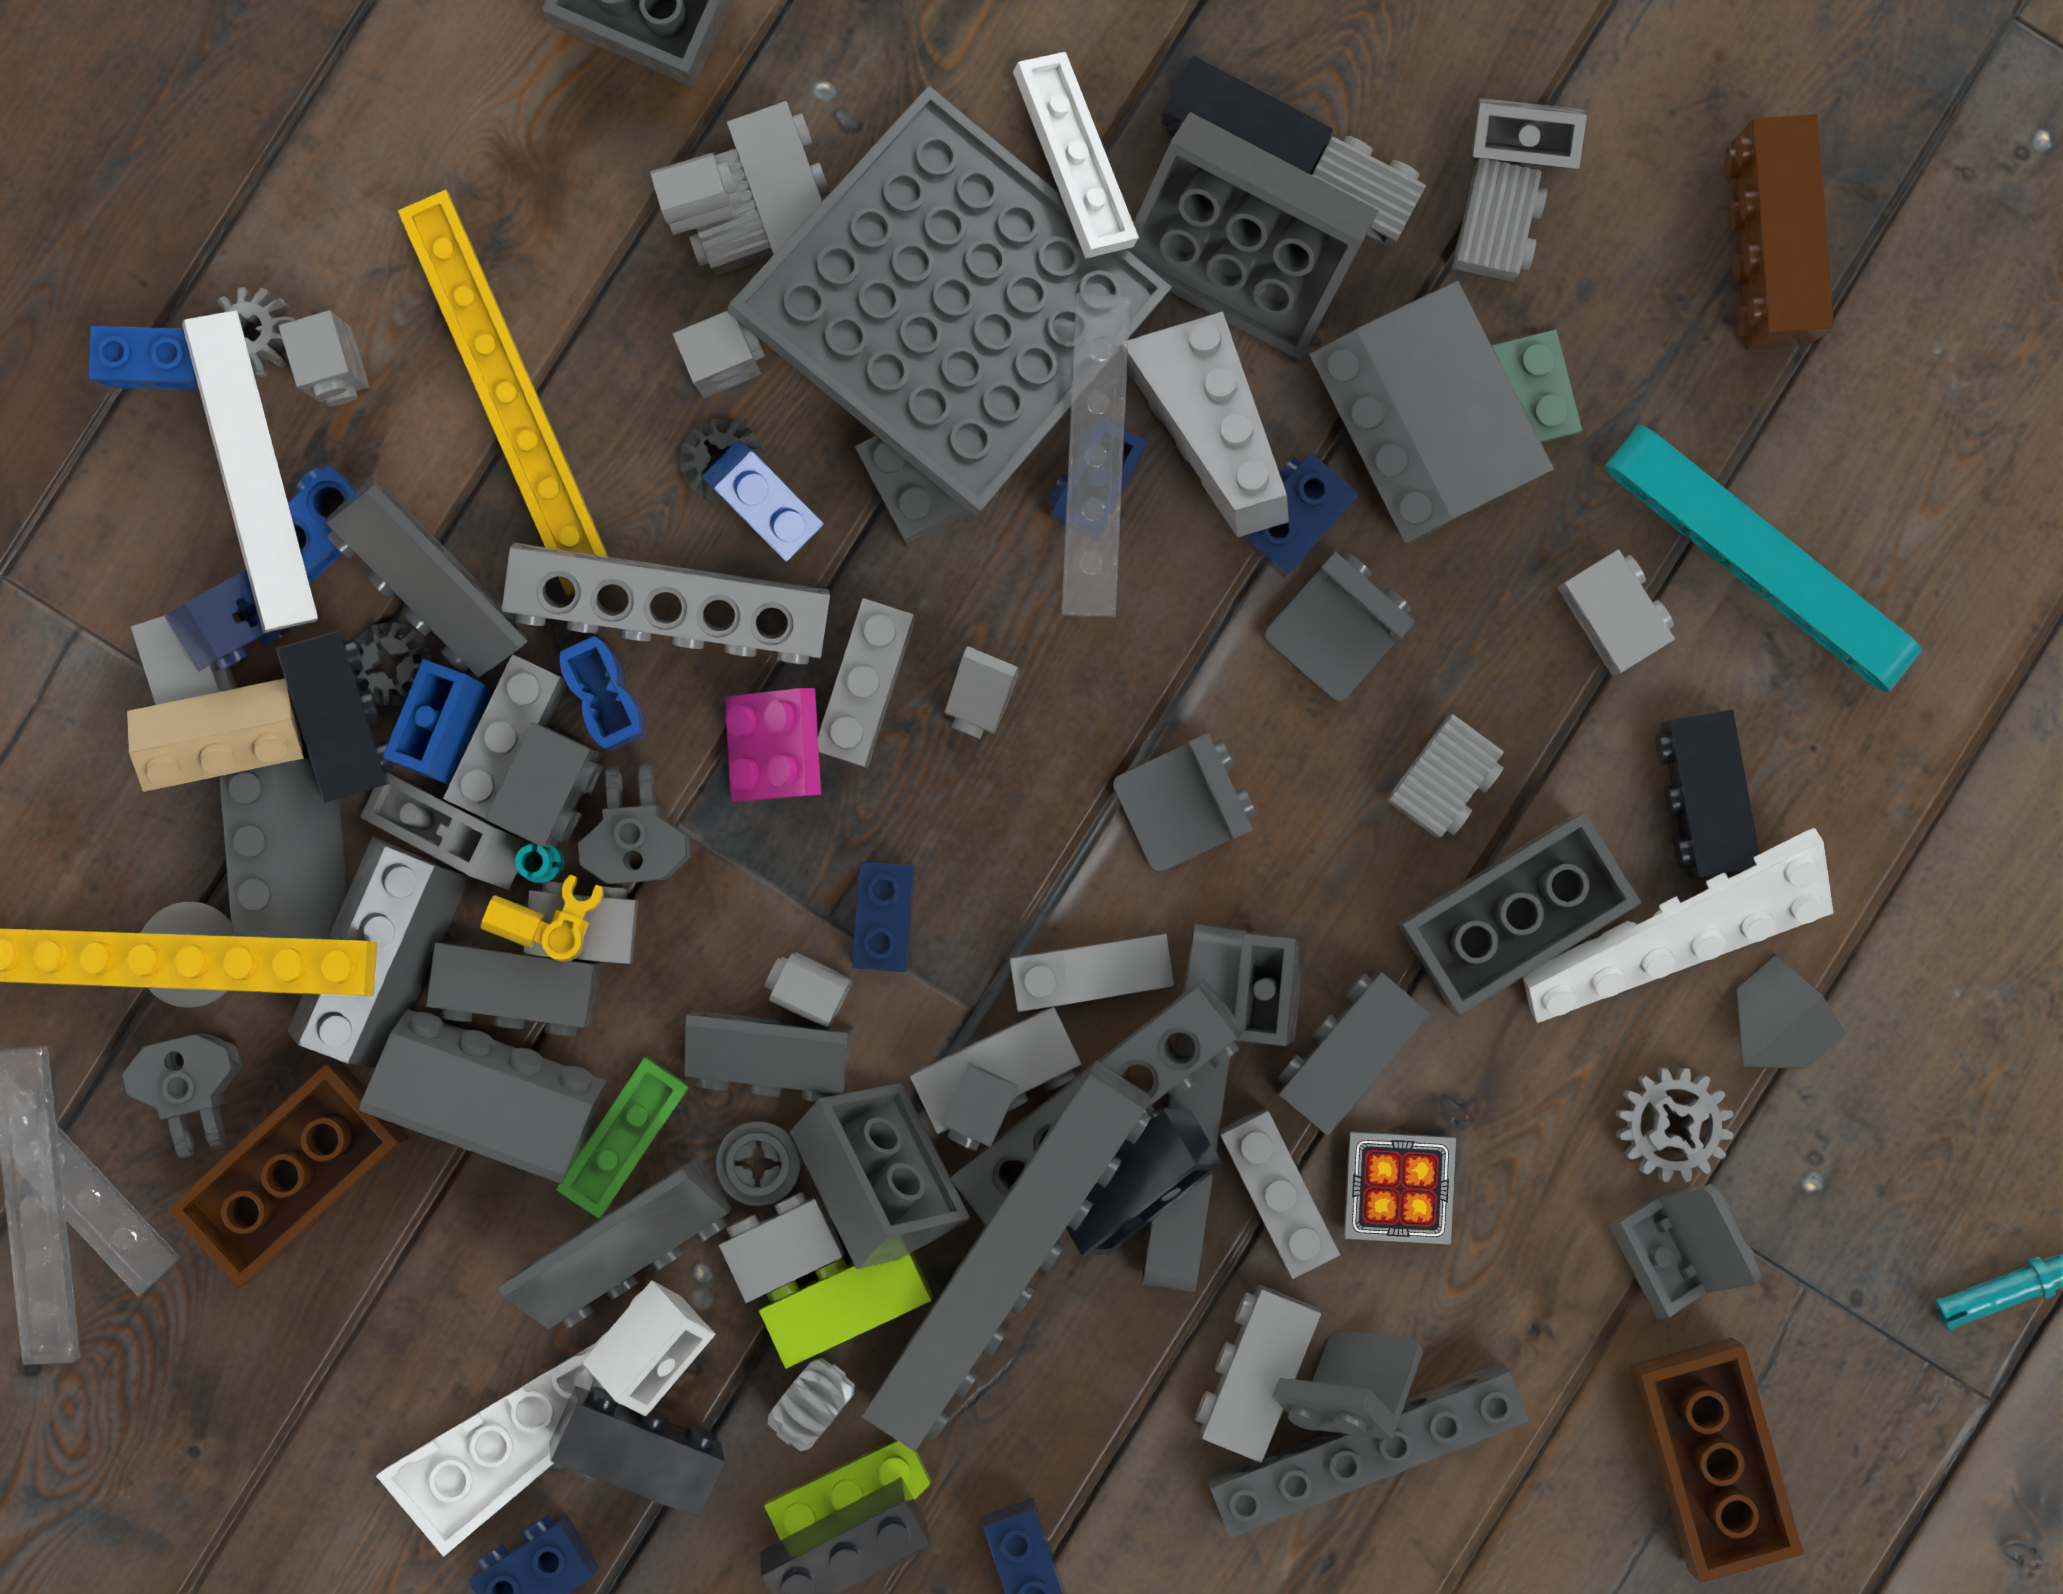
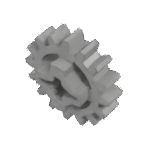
(1654, 1137)

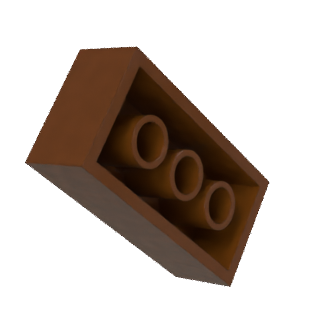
(1780, 232)
(286, 1174)
(1716, 1459)

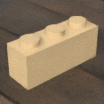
(214, 735)

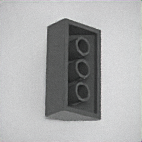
(425, 577)
(283, 852)
(404, 908)
(483, 1095)

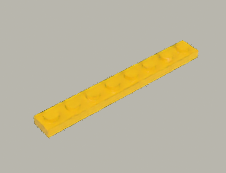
(500, 377)
(188, 962)

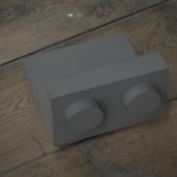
(1339, 626)
(1184, 802)
(1684, 1248)
(1355, 1387)

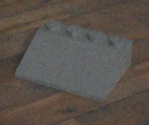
(1248, 234)
(1431, 412)
(619, 1246)

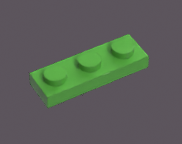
(623, 1137)

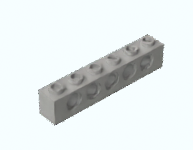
(533, 566)

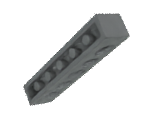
(1197, 1012)
(1341, 1463)

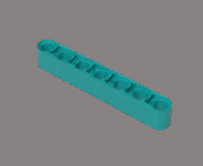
(1763, 558)

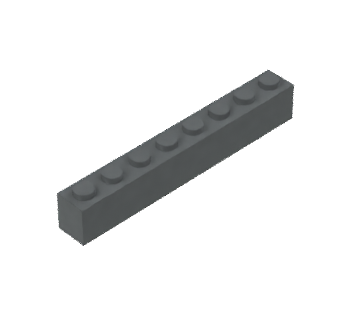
(1007, 1255)

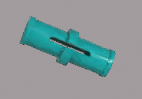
(531, 870)

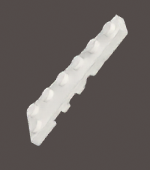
(1775, 895)
(486, 1459)

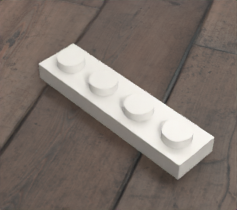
(1075, 155)

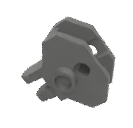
(630, 830)
(177, 1090)

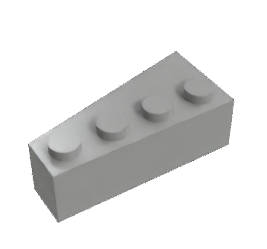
(1208, 408)

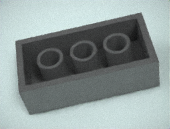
(1518, 913)

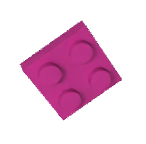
(773, 745)

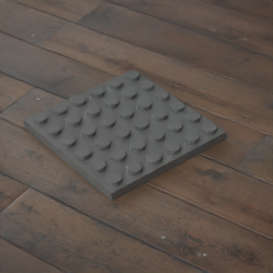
(941, 300)

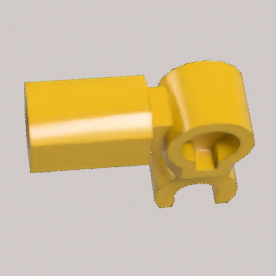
(560, 939)

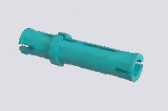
(2035, 1280)

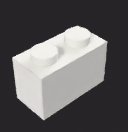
(648, 1348)

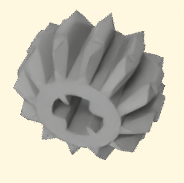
(266, 317)
(811, 1404)

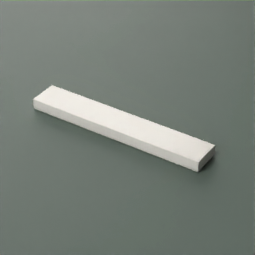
(249, 471)

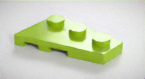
(845, 1485)

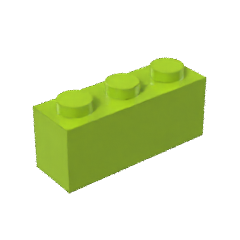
(841, 1305)

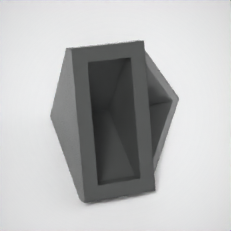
(1783, 1018)

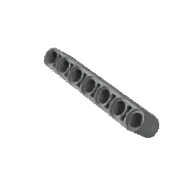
(1178, 1232)

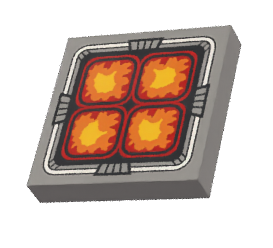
(1399, 1187)

